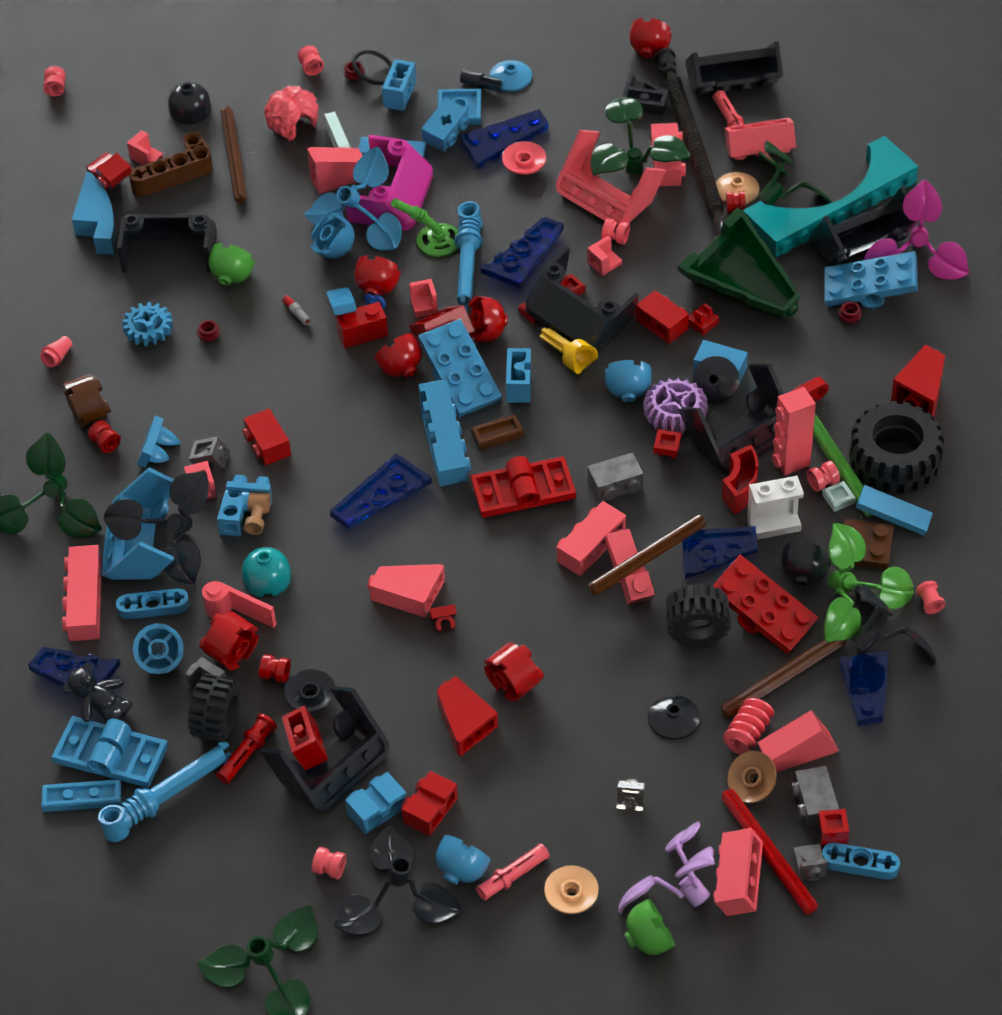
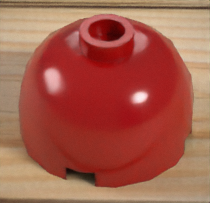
(649, 37)
(376, 275)
(487, 319)
(401, 357)

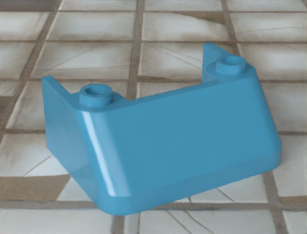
(137, 557)

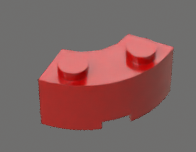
(109, 170)
(742, 472)

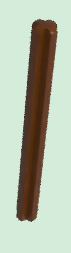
(233, 154)
(647, 555)
(781, 675)

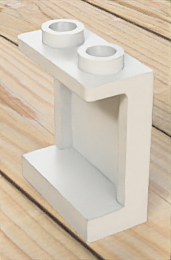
(774, 507)

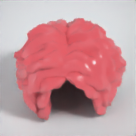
(286, 109)

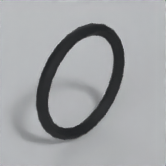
(354, 60)

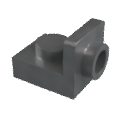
(210, 450)
(199, 668)
(810, 862)

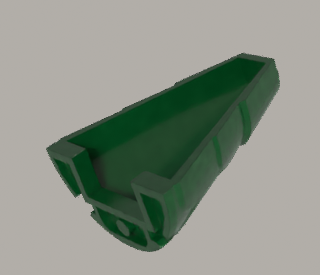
(743, 269)

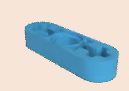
(144, 597)
(866, 870)

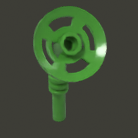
(437, 233)

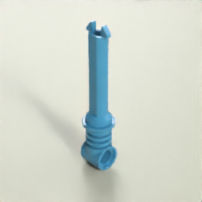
(468, 241)
(118, 819)

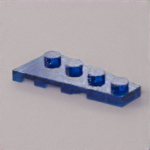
(494, 139)
(524, 254)
(383, 488)

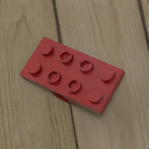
(522, 485)
(764, 605)

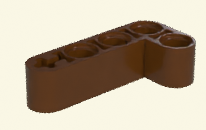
(174, 169)

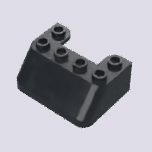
(735, 69)

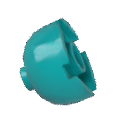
(266, 572)

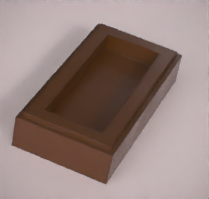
(497, 432)

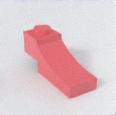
(637, 585)

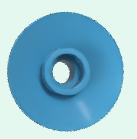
(513, 74)

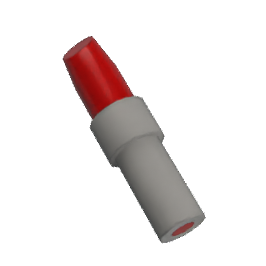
(296, 310)

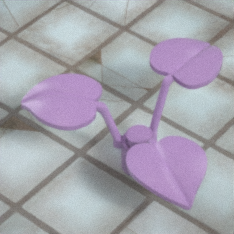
(690, 886)

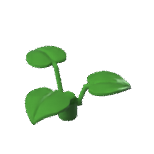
(844, 549)

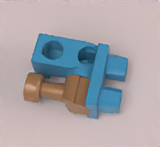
(243, 498)

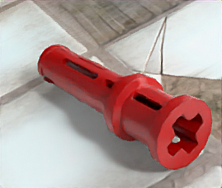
(252, 740)

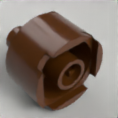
(86, 400)

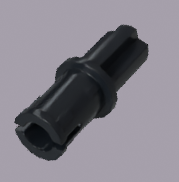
(481, 80)

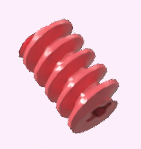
(748, 725)

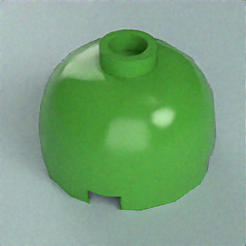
(230, 264)
(648, 930)

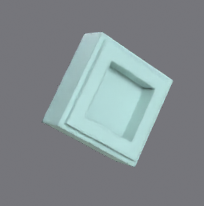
(838, 496)

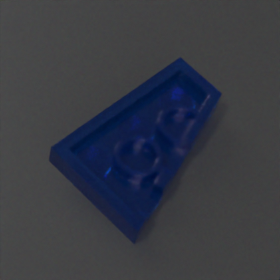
(717, 547)
(58, 664)
(866, 684)

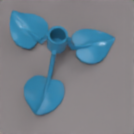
(371, 171)

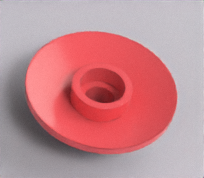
(524, 158)

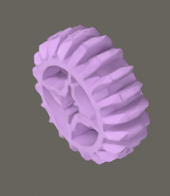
(672, 396)

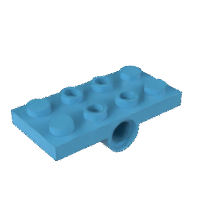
(871, 280)
(458, 361)
(110, 751)

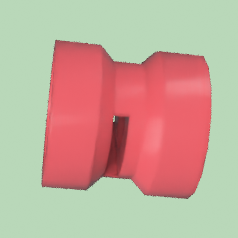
(310, 60)
(54, 81)
(616, 231)
(823, 476)
(330, 863)

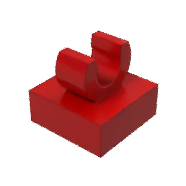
(703, 319)
(667, 443)
(443, 613)

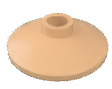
(738, 182)
(568, 880)

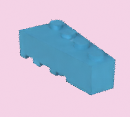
(443, 433)

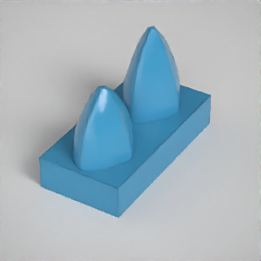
(156, 435)

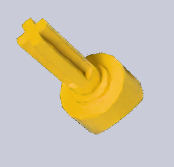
(576, 354)

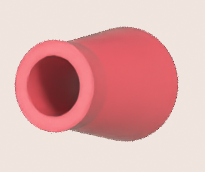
(55, 352)

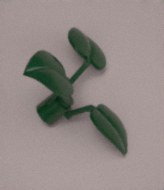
(610, 159)
(773, 189)
(78, 515)
(227, 963)

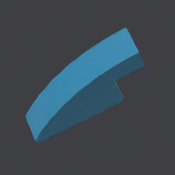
(95, 216)

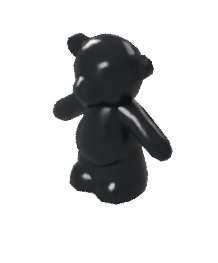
(97, 694)

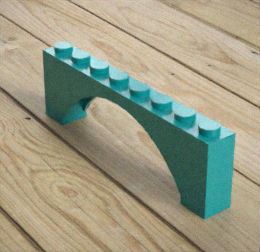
(789, 227)

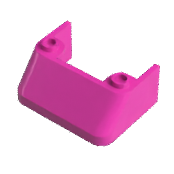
(408, 185)

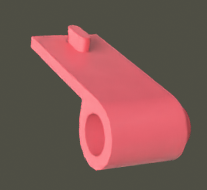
(222, 598)

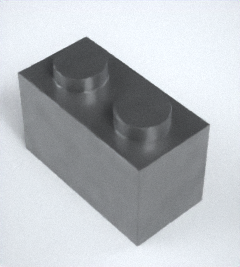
(615, 477)
(814, 794)

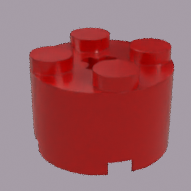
(229, 639)
(513, 671)

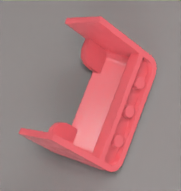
(597, 195)

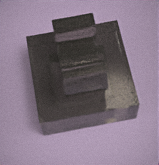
(630, 794)

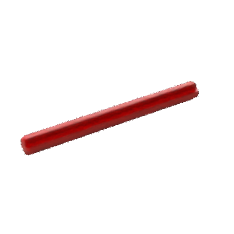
(770, 852)

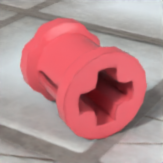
(932, 601)

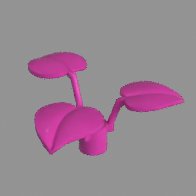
(925, 204)

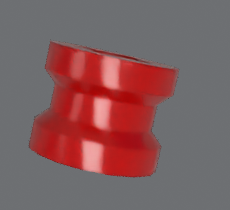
(735, 201)

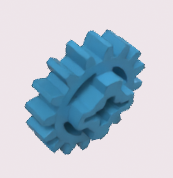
(147, 324)

